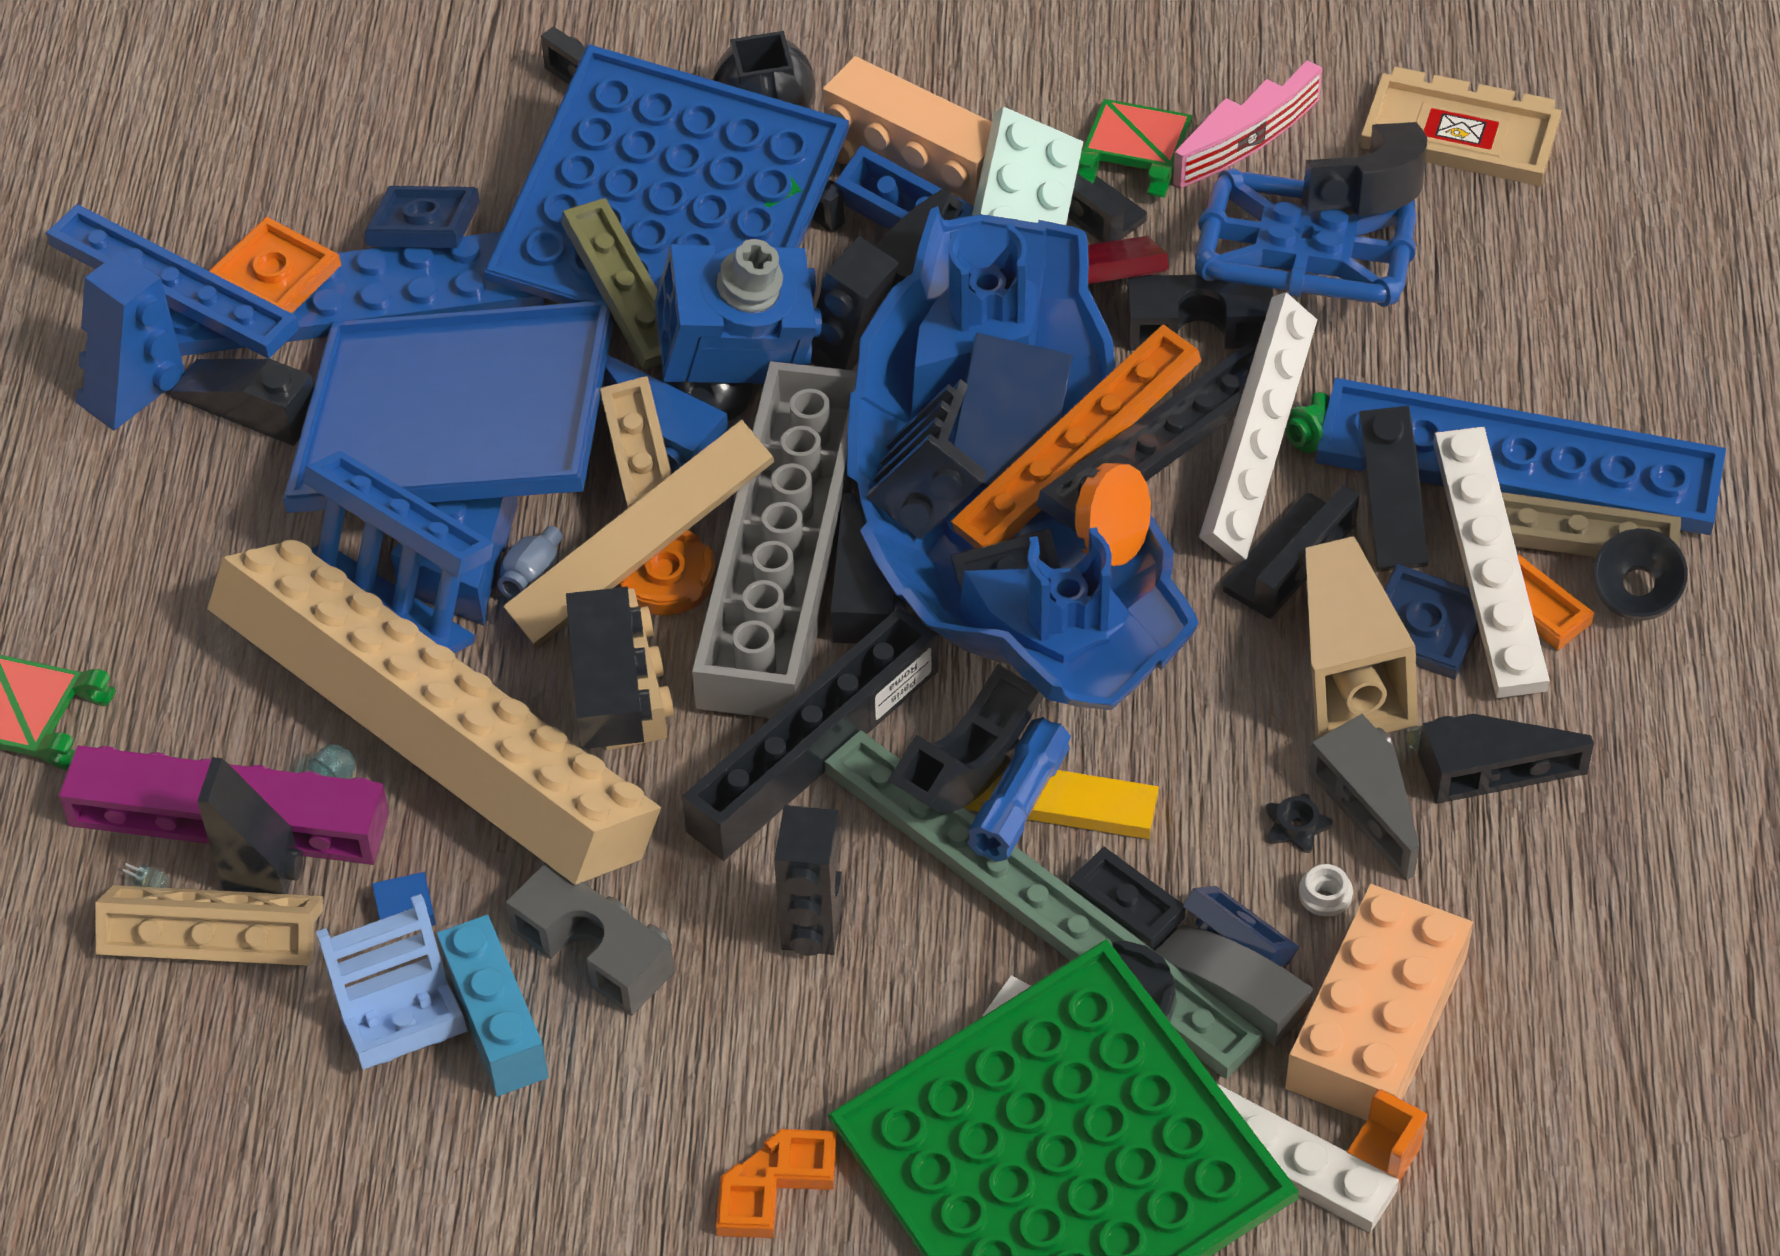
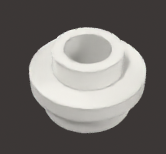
(1330, 879)

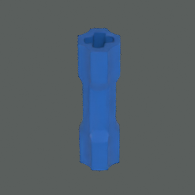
(1004, 814)

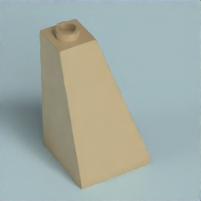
(1357, 643)

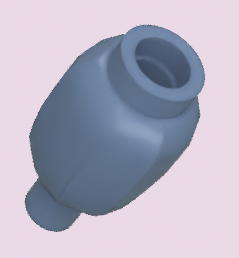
(528, 561)

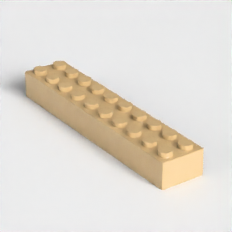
(435, 710)

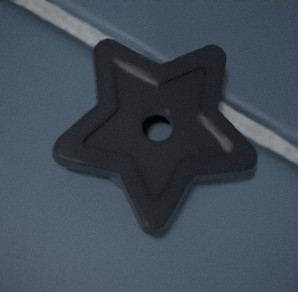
(1299, 809)

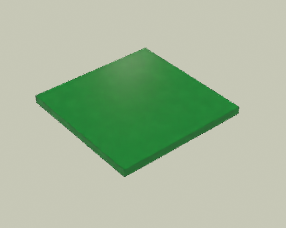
(1064, 1131)

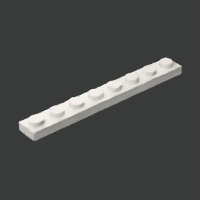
(1312, 1164)

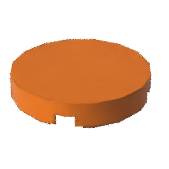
(1118, 506)
(675, 577)

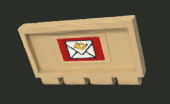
(1470, 129)

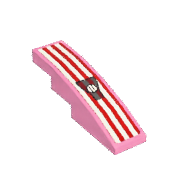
(1241, 130)

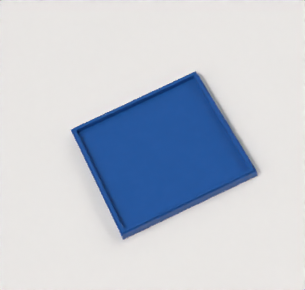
(460, 401)

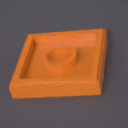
(278, 264)

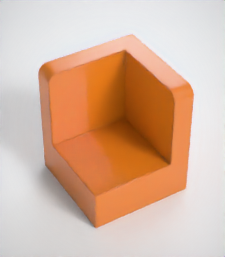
(1390, 1134)

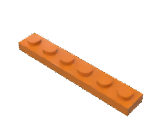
(1087, 427)

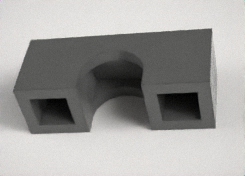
(630, 957)

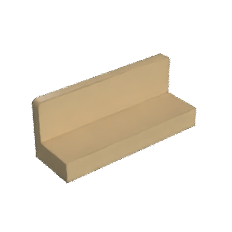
(636, 437)

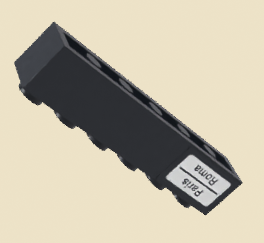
(797, 740)

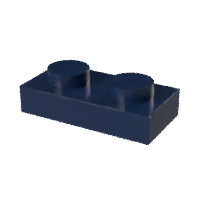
(1230, 919)

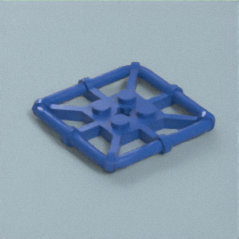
(1301, 242)

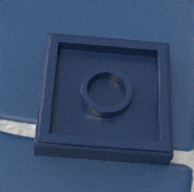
(422, 216)
(1436, 617)

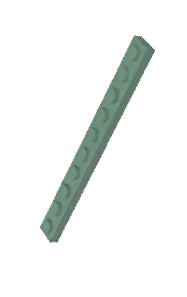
(1034, 897)

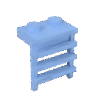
(398, 1008)

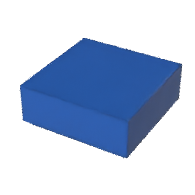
(395, 895)

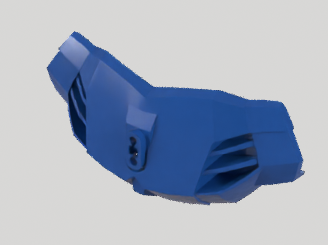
(1069, 631)

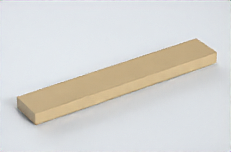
(641, 530)

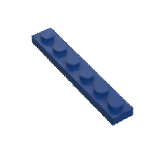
(186, 285)

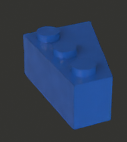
(129, 341)

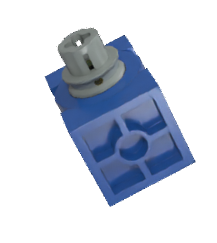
(734, 312)

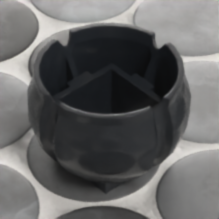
(768, 67)

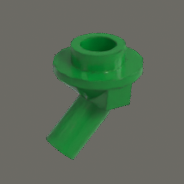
(1306, 423)

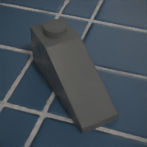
(1364, 779)

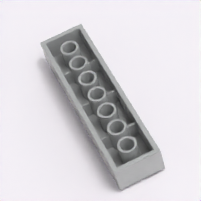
(778, 547)

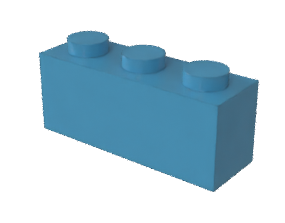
(492, 1005)

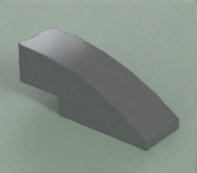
(1240, 979)

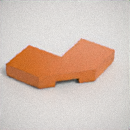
(786, 1161)

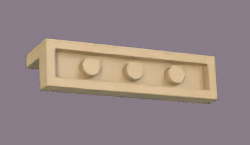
(207, 925)

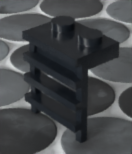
(923, 470)

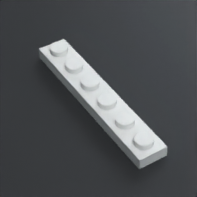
(1258, 429)
(1491, 563)

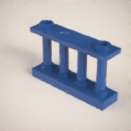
(415, 525)

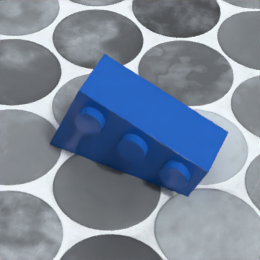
(490, 519)

